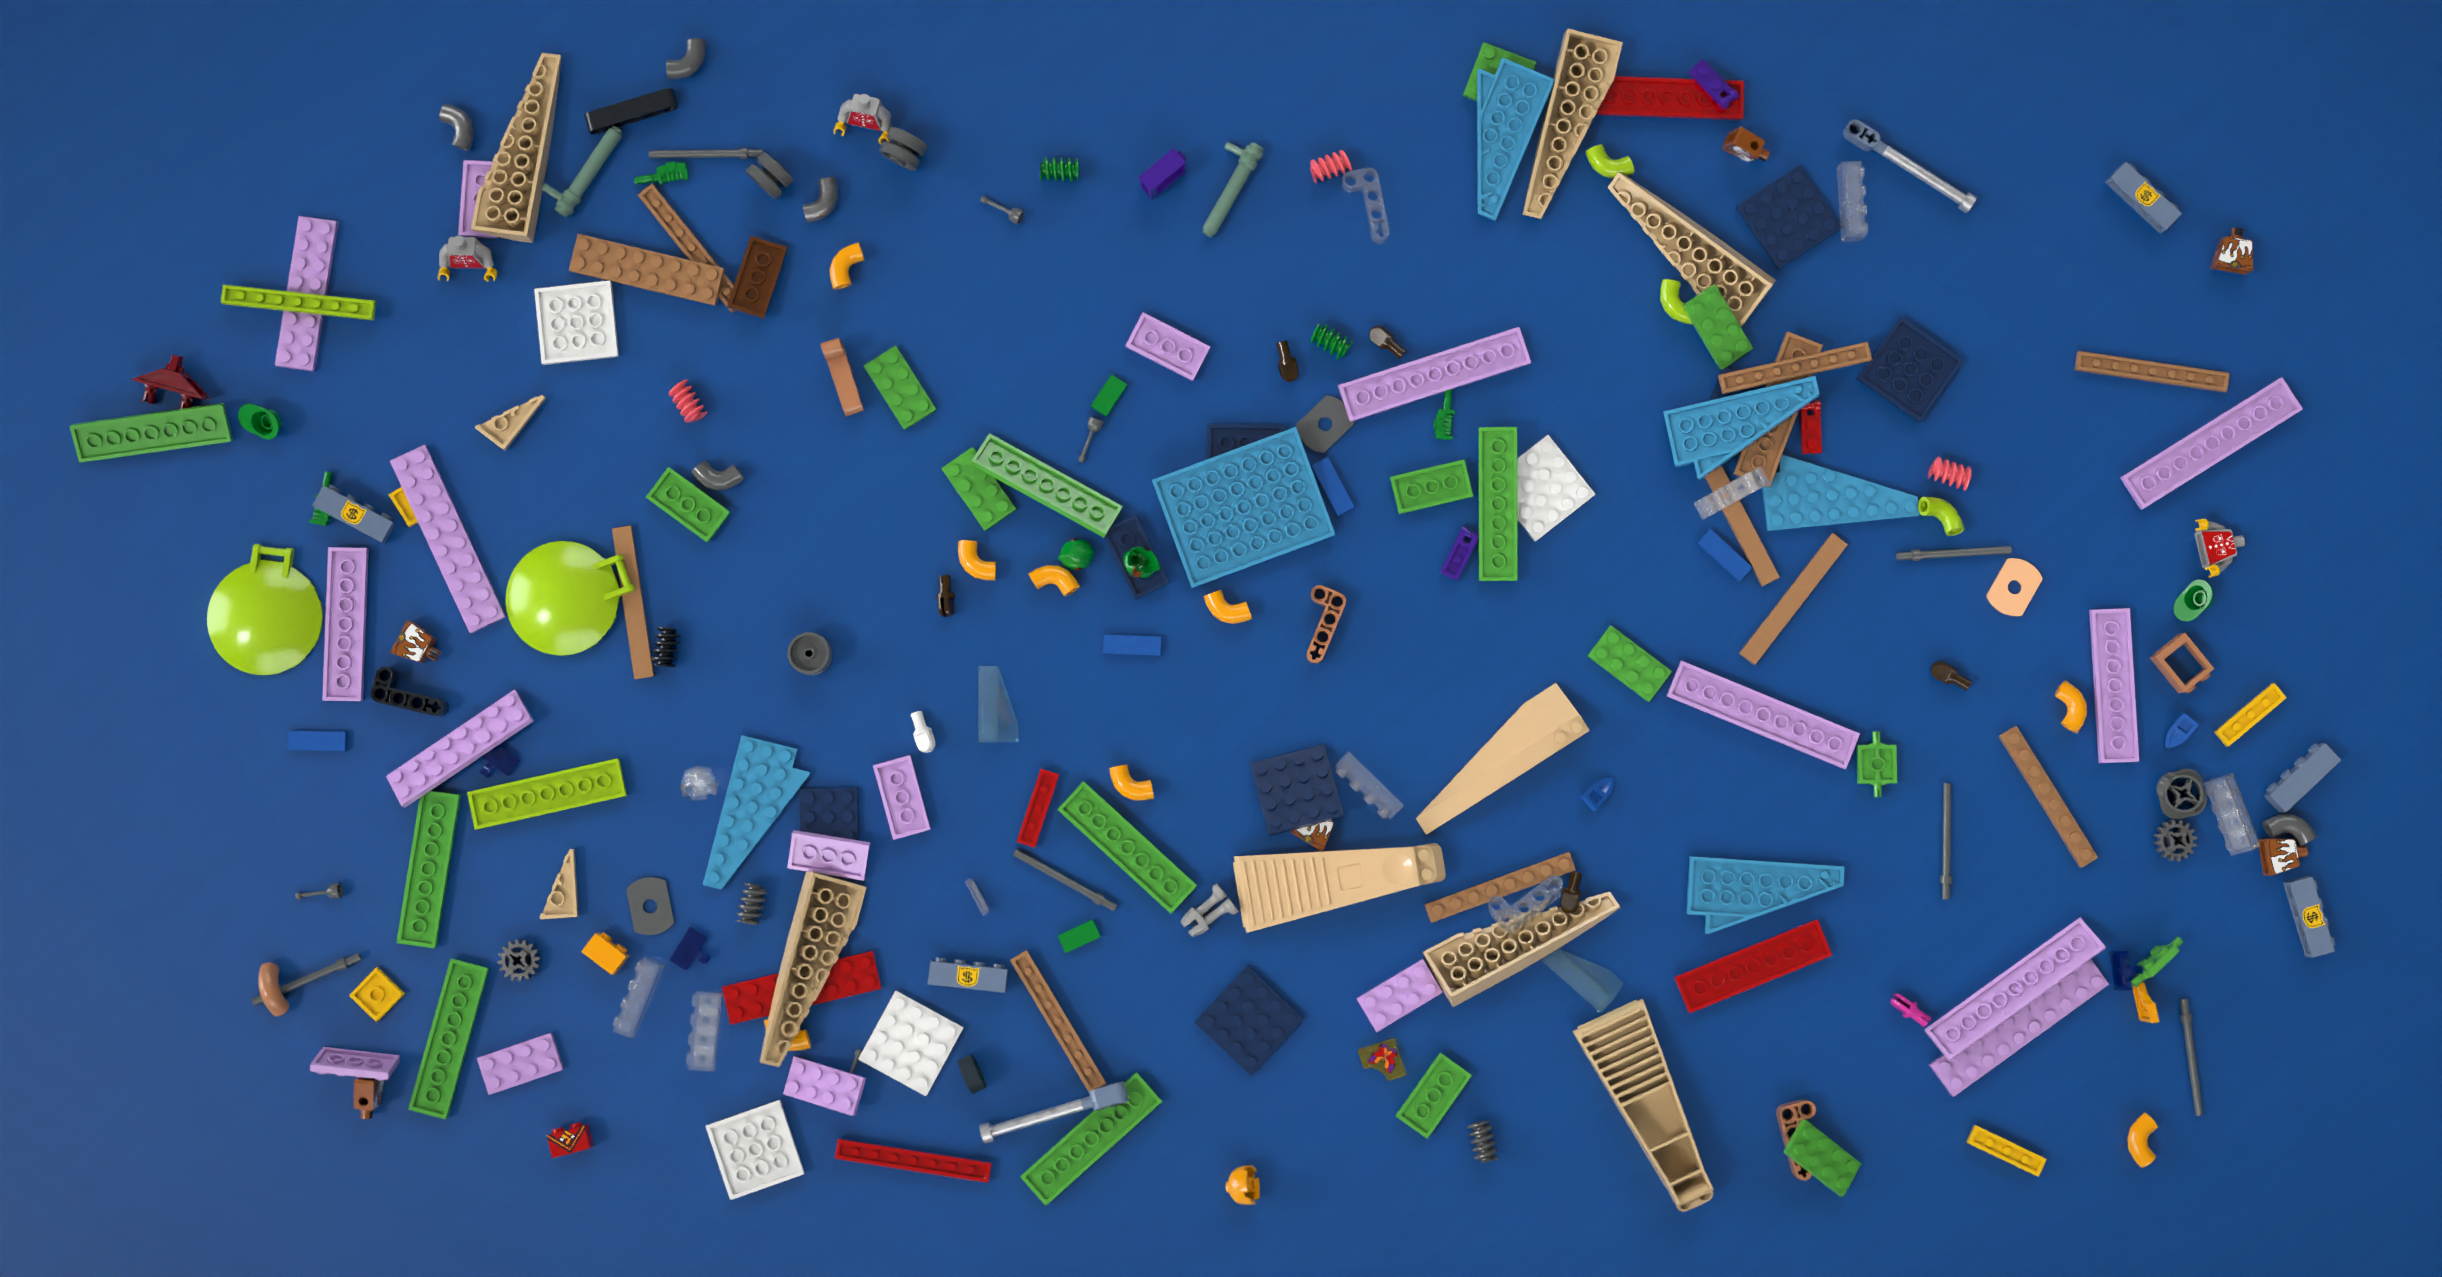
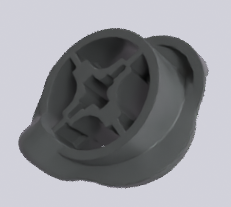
(2191, 777)

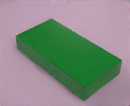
(1109, 395)
(1079, 936)

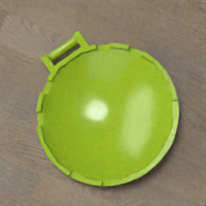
(564, 597)
(265, 615)

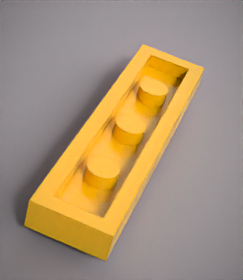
(2250, 714)
(2006, 1150)

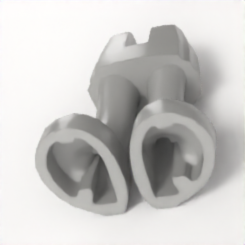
(1203, 922)

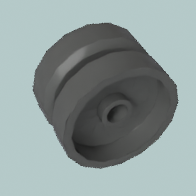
(903, 148)
(771, 173)
(799, 649)

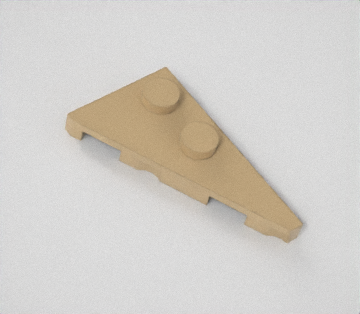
(506, 427)
(563, 897)

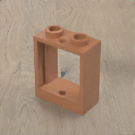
(2159, 656)

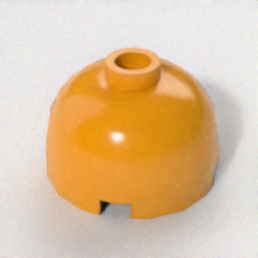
(1243, 1185)

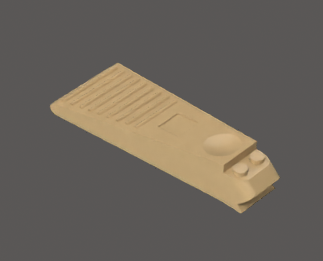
(1304, 884)
(1638, 1080)

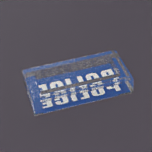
(979, 899)

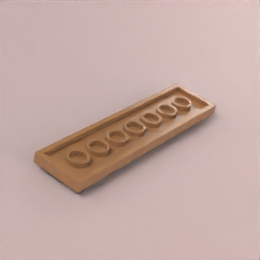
(646, 269)
(1769, 448)

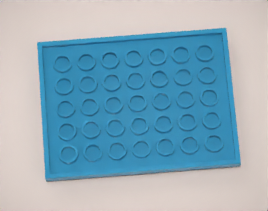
(1243, 507)

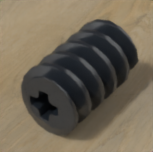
(666, 647)

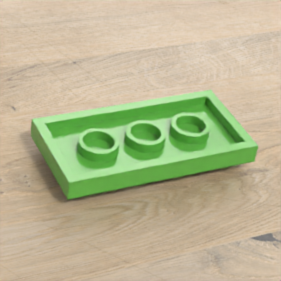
(1717, 326)
(900, 387)
(1431, 487)
(978, 490)
(688, 504)
(1629, 663)
(1433, 1095)
(1822, 1158)

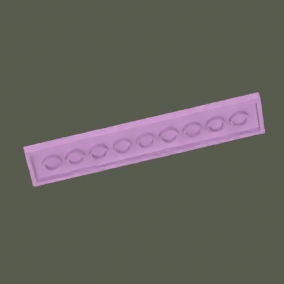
(1434, 374)
(2211, 443)
(448, 539)
(1763, 715)
(2014, 989)
(2019, 1029)

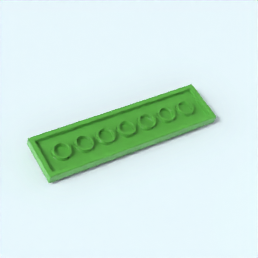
(151, 432)
(1046, 485)
(1498, 504)
(1127, 847)
(428, 869)
(448, 1038)
(1089, 1141)

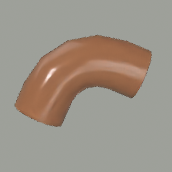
(270, 989)

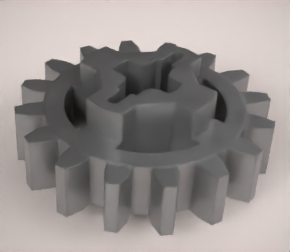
(2181, 833)
(525, 965)

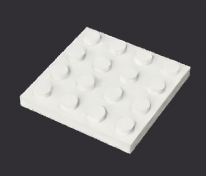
(576, 322)
(1547, 488)
(911, 1043)
(755, 1149)

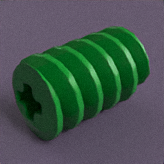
(1059, 169)
(1330, 341)

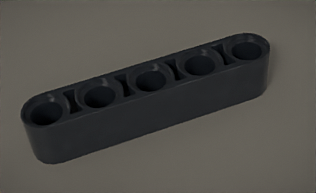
(631, 110)

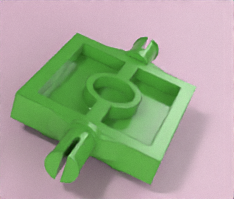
(1876, 764)
(2157, 960)

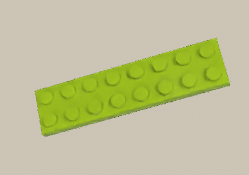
(547, 794)

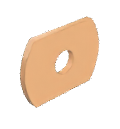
(2010, 603)

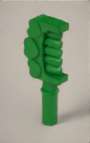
(667, 172)
(1443, 420)
(321, 517)

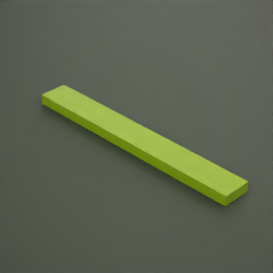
(298, 302)

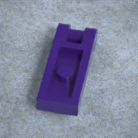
(1713, 84)
(1459, 554)

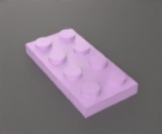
(472, 179)
(1167, 346)
(901, 797)
(828, 855)
(1399, 995)
(355, 1063)
(520, 1063)
(824, 1086)

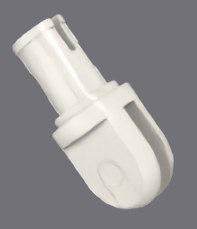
(923, 734)

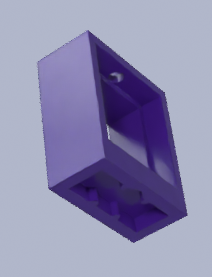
(1163, 173)

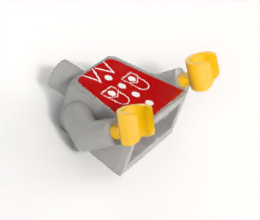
(865, 113)
(465, 253)
(2216, 546)

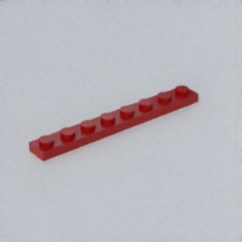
(913, 1160)

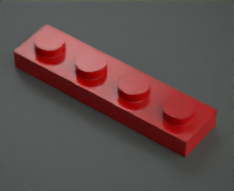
(1038, 808)

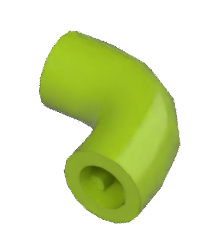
(1606, 166)
(1671, 302)
(1944, 512)

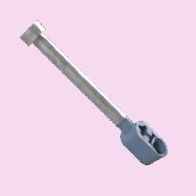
(1965, 201)
(1098, 1100)

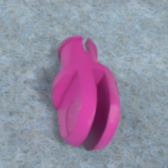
(1910, 1010)

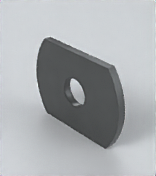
(1312, 435)
(645, 922)

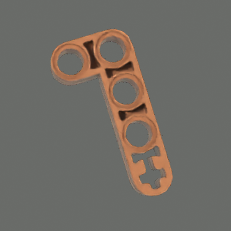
(842, 376)
(1323, 626)
(1792, 1122)

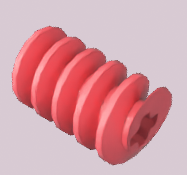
(1329, 165)
(686, 402)
(1951, 472)

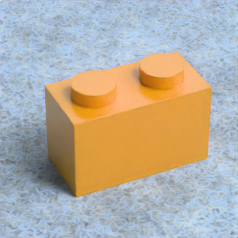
(605, 952)

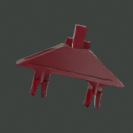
(172, 379)

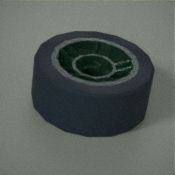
(972, 1074)

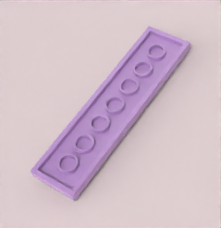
(309, 275)
(345, 624)
(2114, 685)
(459, 748)

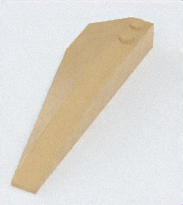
(1581, 82)
(513, 187)
(1694, 250)
(1526, 739)
(818, 932)
(1489, 955)

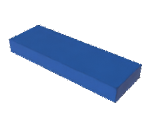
(1332, 486)
(1724, 555)
(1132, 645)
(316, 741)

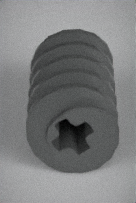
(751, 904)
(1483, 1141)

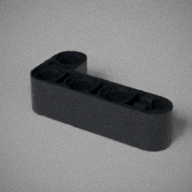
(410, 698)

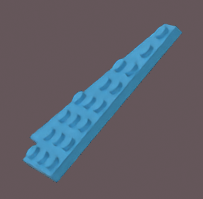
(1505, 121)
(1725, 426)
(1816, 496)
(756, 795)
(1744, 889)

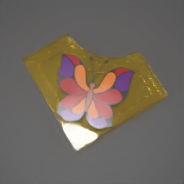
(1383, 1057)

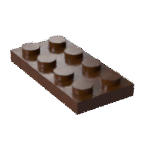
(757, 277)

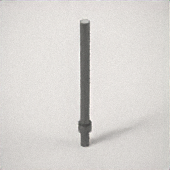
(743, 153)
(1917, 555)
(1946, 879)
(1097, 898)
(340, 964)
(2186, 1019)

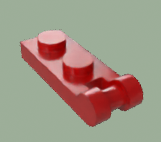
(1811, 429)

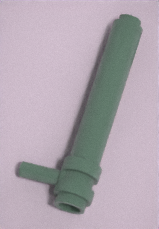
(1246, 165)
(572, 196)

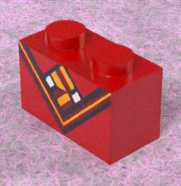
(570, 1140)

